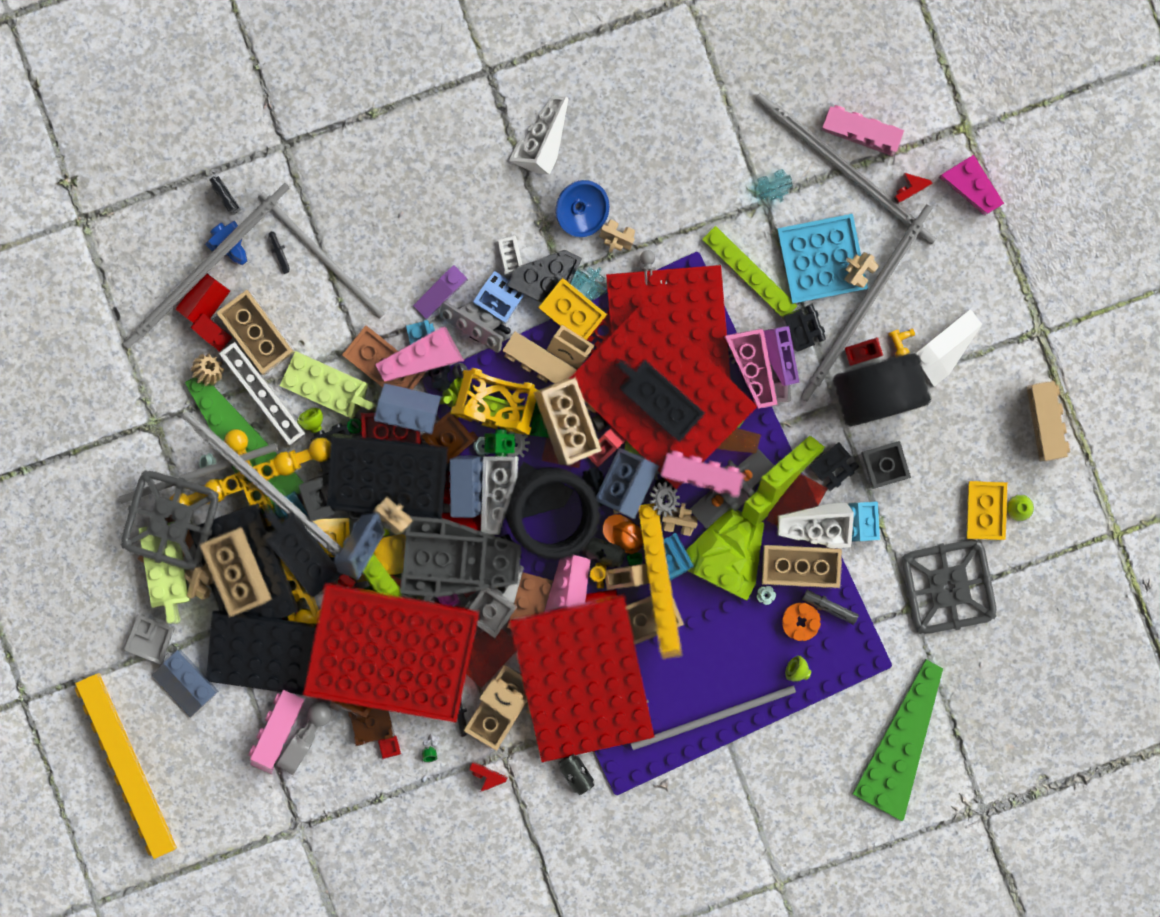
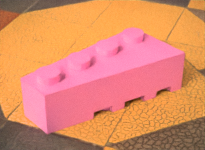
(862, 130)
(424, 355)
(753, 362)
(702, 474)
(569, 583)
(276, 731)

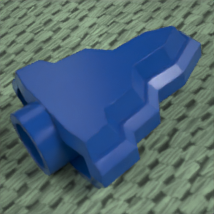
(219, 234)

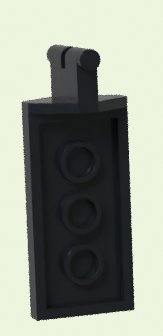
(659, 398)
(300, 551)

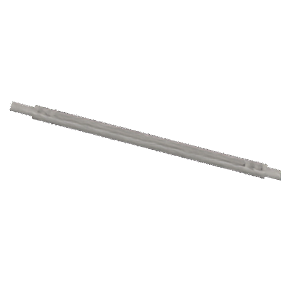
(842, 165)
(866, 302)
(150, 321)
(260, 482)

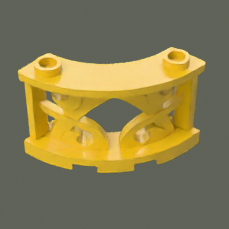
(470, 411)

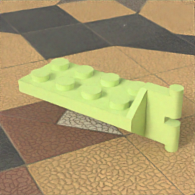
(326, 386)
(165, 582)

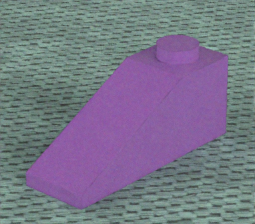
(440, 291)
(782, 354)

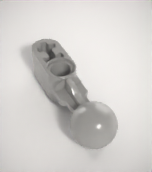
(318, 715)

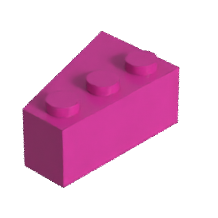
(973, 185)

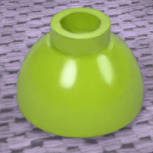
(311, 420)
(1020, 507)
(797, 669)

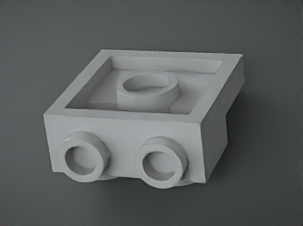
(493, 610)

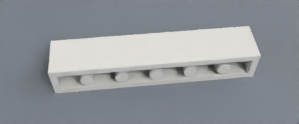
(262, 393)

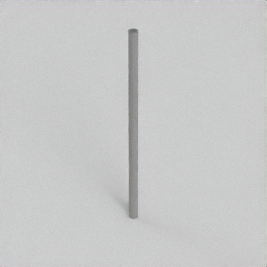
(323, 257)
(204, 471)
(714, 717)

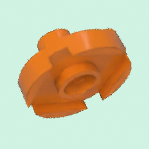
(790, 619)

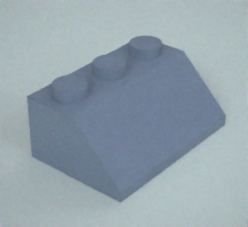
(407, 408)
(626, 483)
(360, 545)
(185, 682)

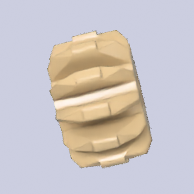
(207, 369)

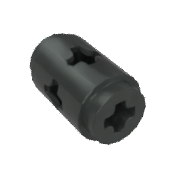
(614, 553)
(580, 781)

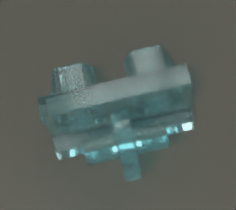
(776, 188)
(582, 278)

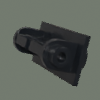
(594, 478)

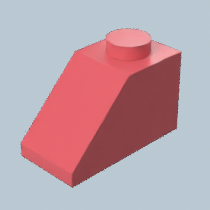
(608, 443)

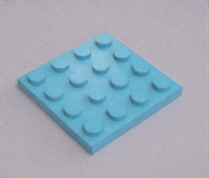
(816, 257)

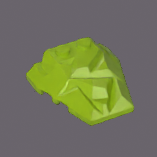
(728, 553)

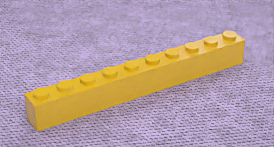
(126, 766)

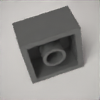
(886, 465)

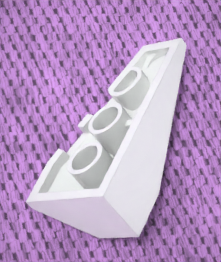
(541, 145)
(946, 349)
(497, 487)
(823, 525)

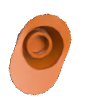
(623, 533)

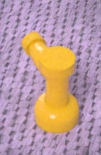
(897, 337)
(598, 574)

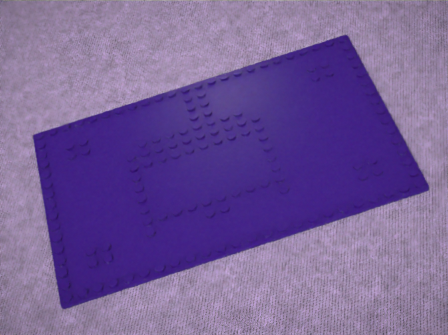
(727, 643)

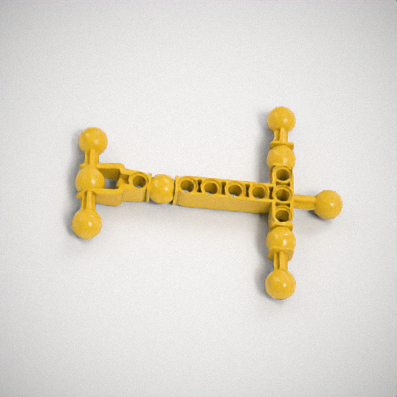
(283, 464)

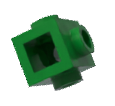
(499, 443)

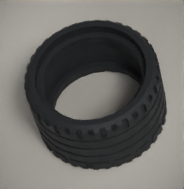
(881, 389)
(585, 530)

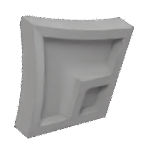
(149, 639)

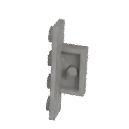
(474, 322)

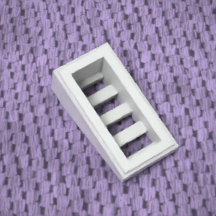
(507, 241)
(511, 590)

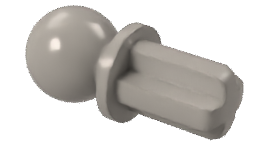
(647, 258)

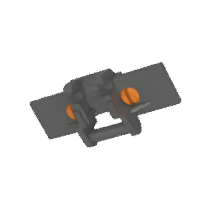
(716, 504)

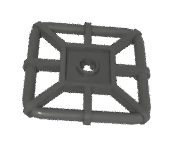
(158, 525)
(942, 597)

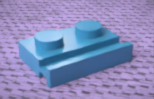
(677, 557)

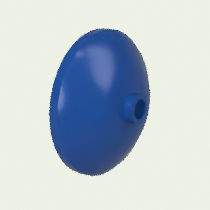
(590, 214)

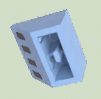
(498, 298)

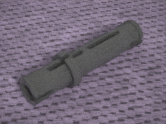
(823, 603)

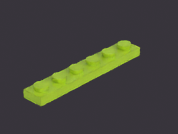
(749, 272)

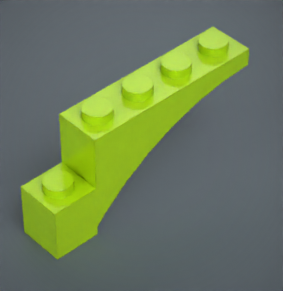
(779, 479)
(379, 578)

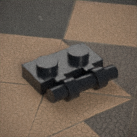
(222, 191)
(799, 330)
(830, 462)

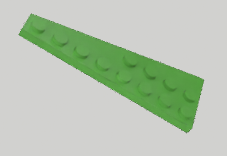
(223, 418)
(894, 764)

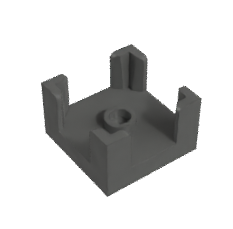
(314, 498)

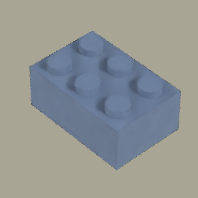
(466, 485)

